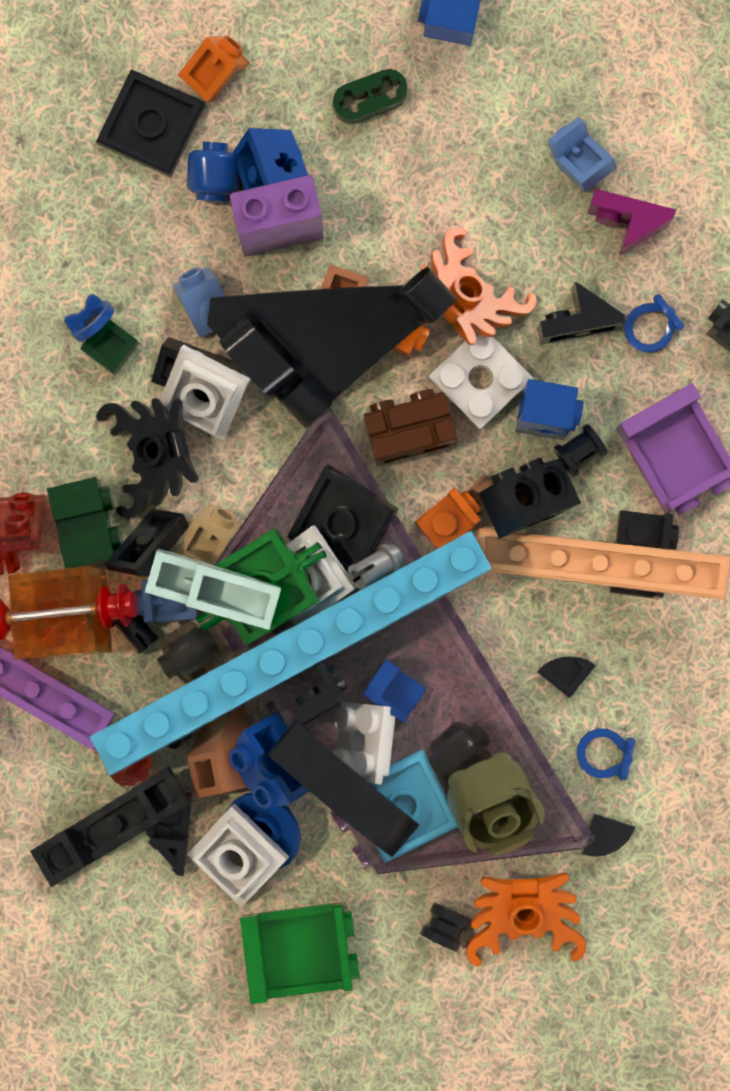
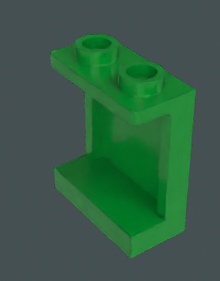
(298, 951)

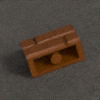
(409, 427)

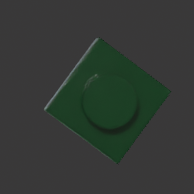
(110, 347)

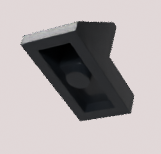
(591, 318)
(155, 531)

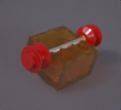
(64, 613)

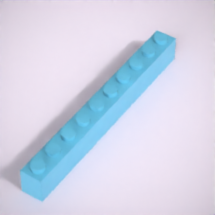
(290, 653)

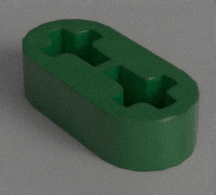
(373, 105)

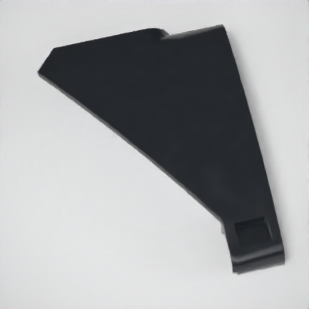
(321, 340)

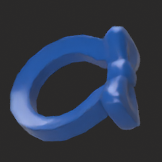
(658, 305)
(93, 307)
(626, 747)

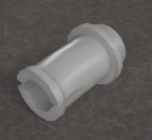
(383, 562)

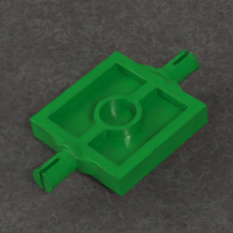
(276, 564)

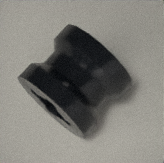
(445, 927)

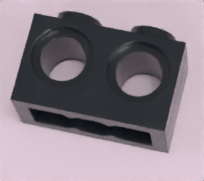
(529, 496)

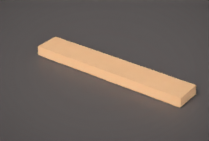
(607, 564)

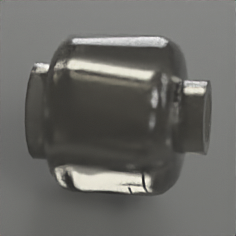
(188, 653)
(459, 748)

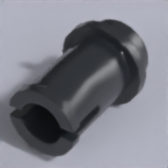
(131, 633)

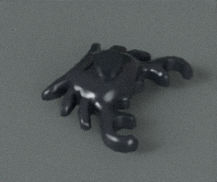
(157, 449)

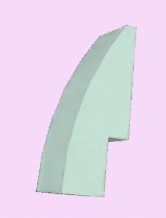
(212, 589)

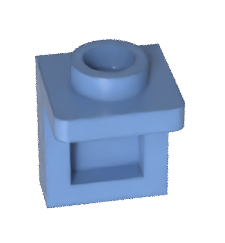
(580, 155)
(195, 292)
(160, 609)

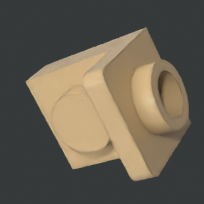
(209, 534)

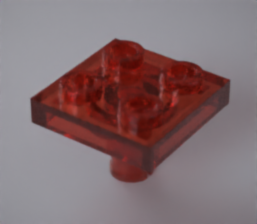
(20, 527)

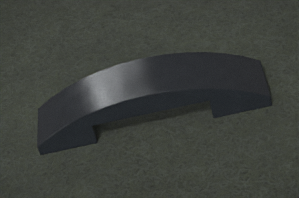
(342, 789)
(110, 826)

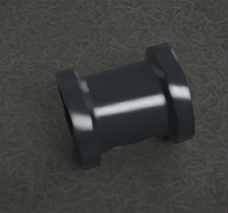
(580, 450)

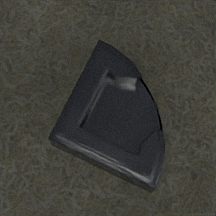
(566, 673)
(609, 836)

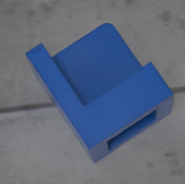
(395, 690)

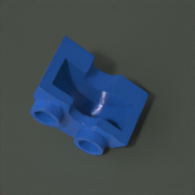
(260, 773)

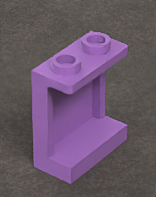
(277, 215)
(677, 450)

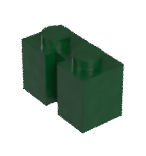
(84, 522)

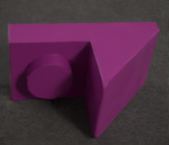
(641, 217)

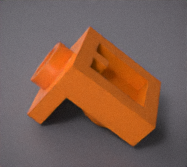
(213, 66)
(449, 518)

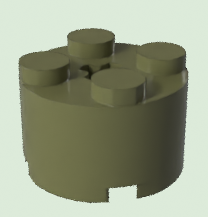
(494, 805)

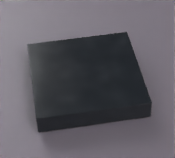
(150, 123)
(346, 516)

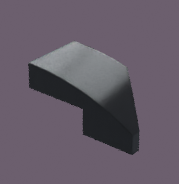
(171, 837)

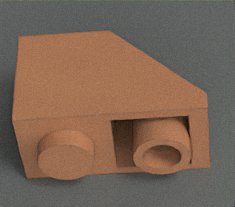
(210, 755)

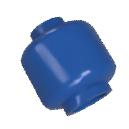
(213, 172)

